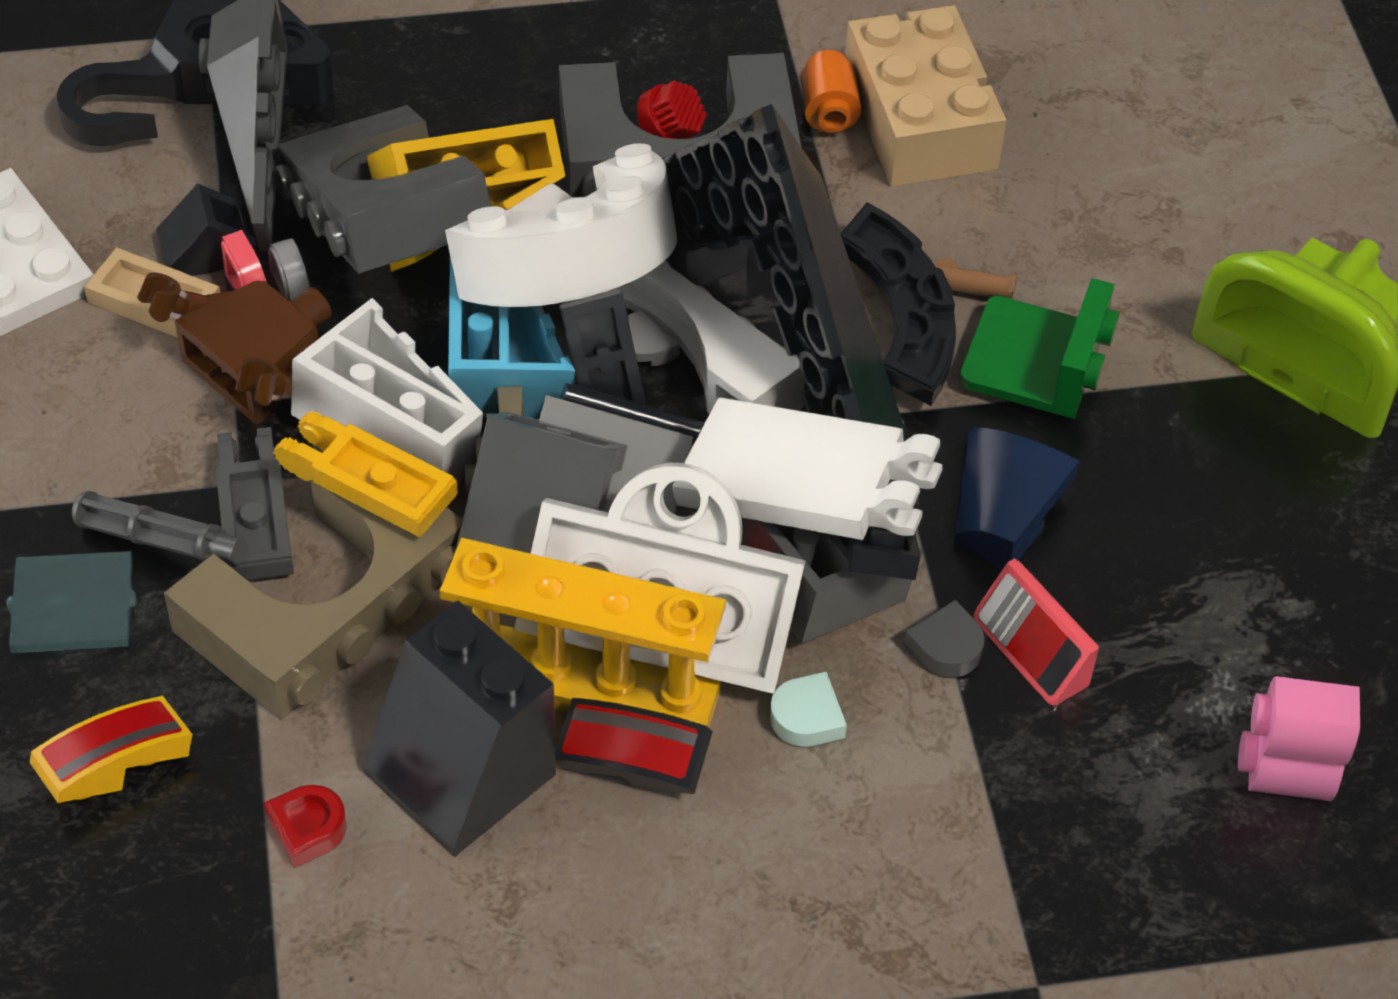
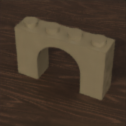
(291, 650)

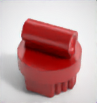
(671, 111)

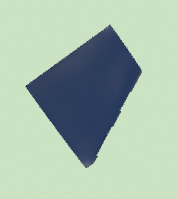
(1007, 493)

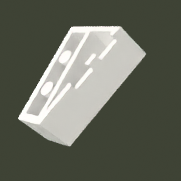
(379, 384)

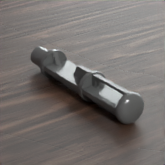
(156, 528)

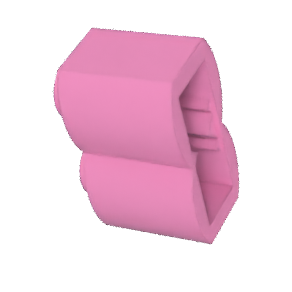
(1300, 738)

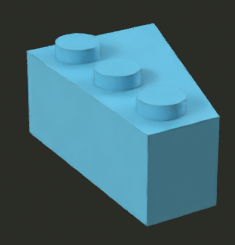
(504, 349)

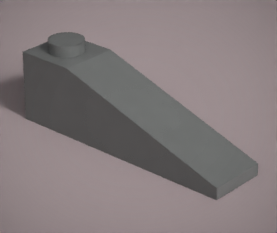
(248, 80)

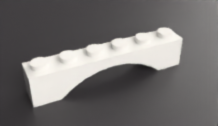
(725, 348)

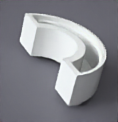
(571, 248)

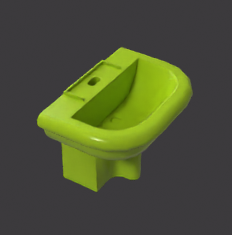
(1309, 327)

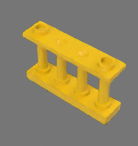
(600, 605)

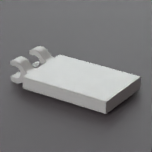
(813, 469)

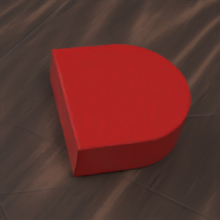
(307, 821)

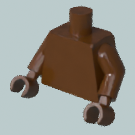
(240, 337)

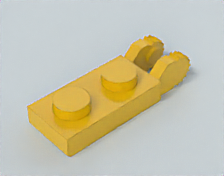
(368, 472)

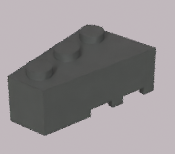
(828, 590)

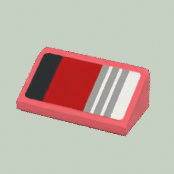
(1037, 634)

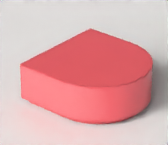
(240, 261)

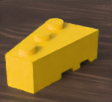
(512, 157)

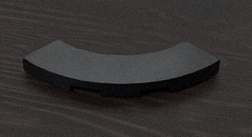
(917, 300)

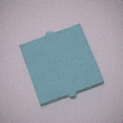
(71, 602)

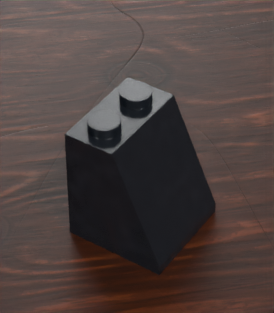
(462, 729)

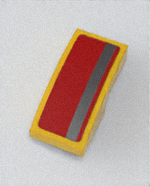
(96, 752)

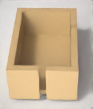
(925, 96)

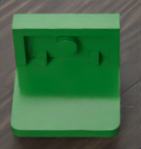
(1041, 353)

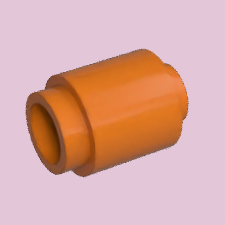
(830, 92)

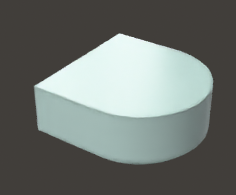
(807, 712)

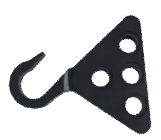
(174, 73)

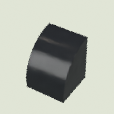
(195, 229)

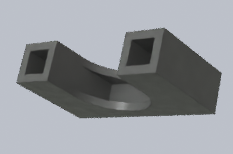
(598, 126)
(376, 218)

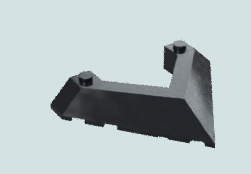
(763, 193)

